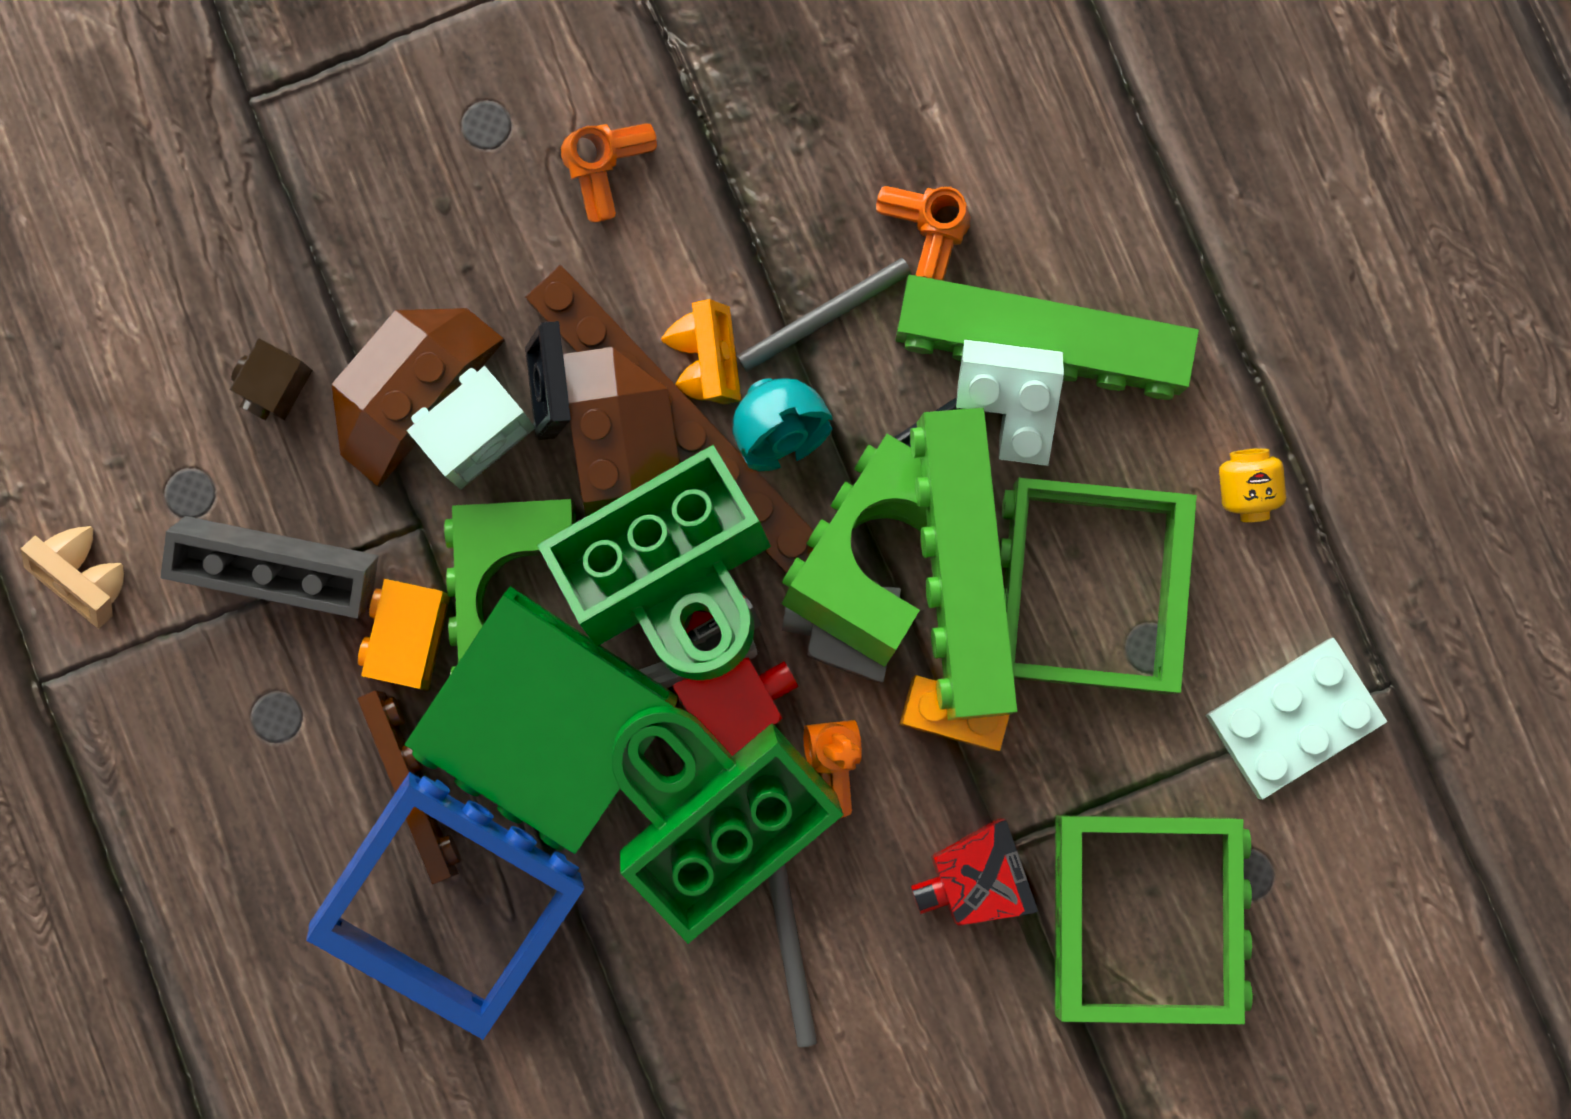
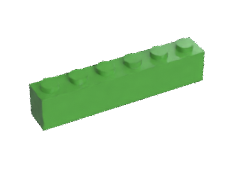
(1093, 342)
(965, 564)

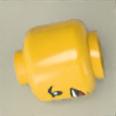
(1252, 484)

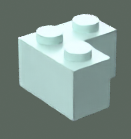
(1022, 387)

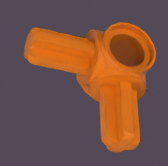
(610, 147)
(922, 210)
(833, 752)

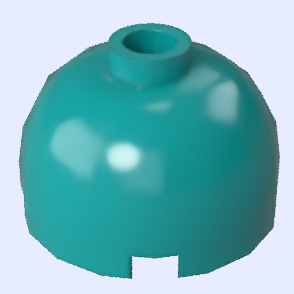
(778, 420)

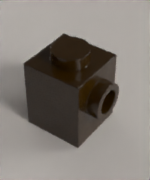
(269, 380)

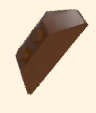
(401, 369)
(617, 425)

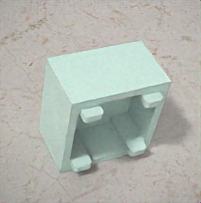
(470, 427)

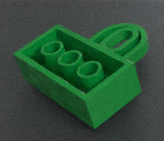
(660, 560)
(718, 820)

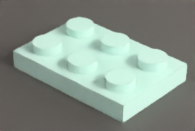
(1296, 718)

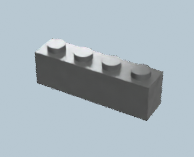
(269, 566)

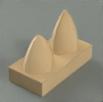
(57, 567)

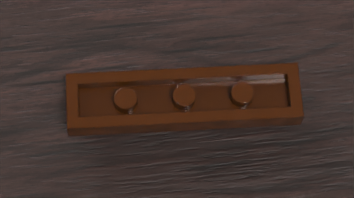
(383, 719)

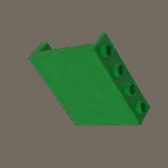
(535, 720)

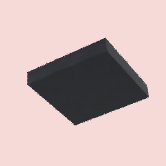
(547, 381)

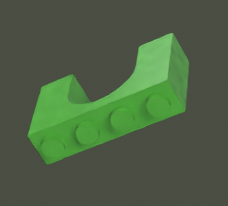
(486, 540)
(830, 584)

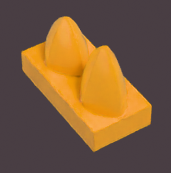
(710, 335)

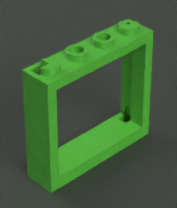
(1174, 588)
(1068, 921)

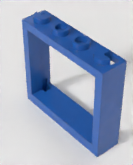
(408, 975)

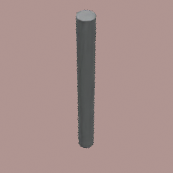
(824, 314)
(792, 958)

